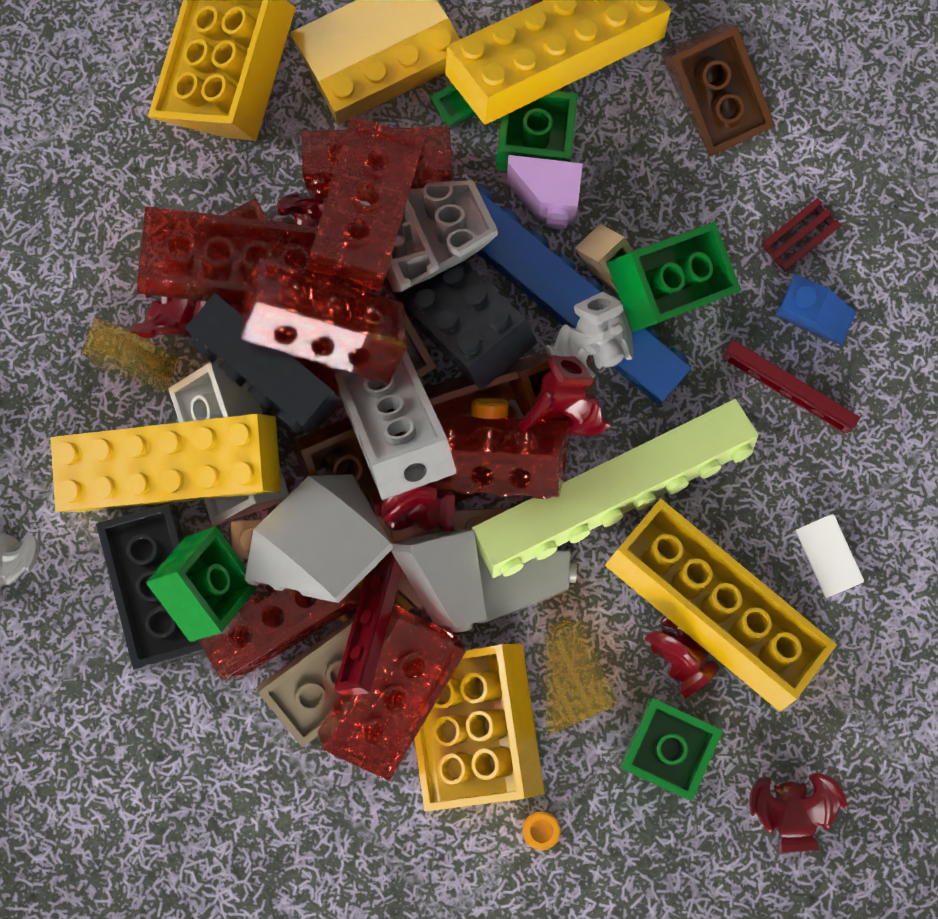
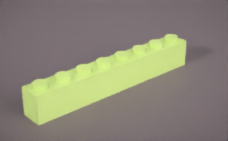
(615, 488)

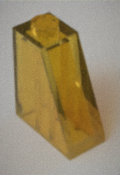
(129, 356)
(573, 678)

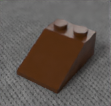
(718, 87)

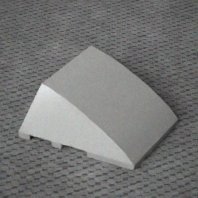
(438, 231)
(318, 540)

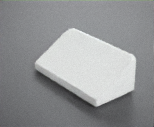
(829, 555)

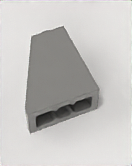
(445, 576)
(530, 585)

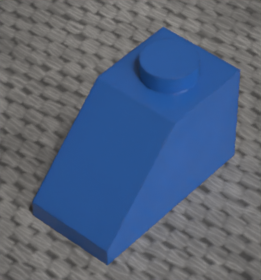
(815, 309)

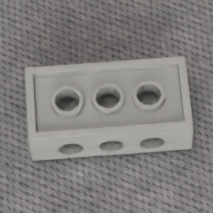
(402, 460)

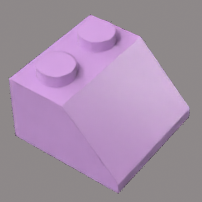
(546, 188)

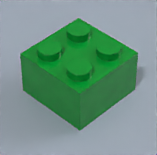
(539, 130)
(202, 584)
(670, 749)

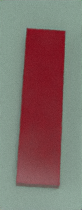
(790, 387)
(369, 628)

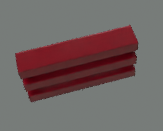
(824, 216)

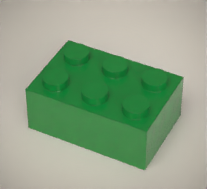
(673, 276)

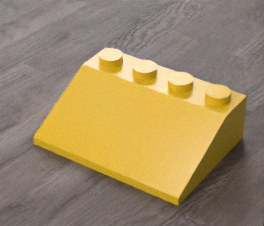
(374, 51)
(222, 65)
(481, 734)

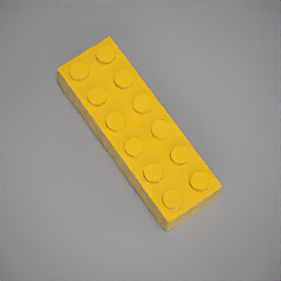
(548, 49)
(166, 463)
(721, 605)

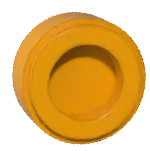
(489, 408)
(541, 830)

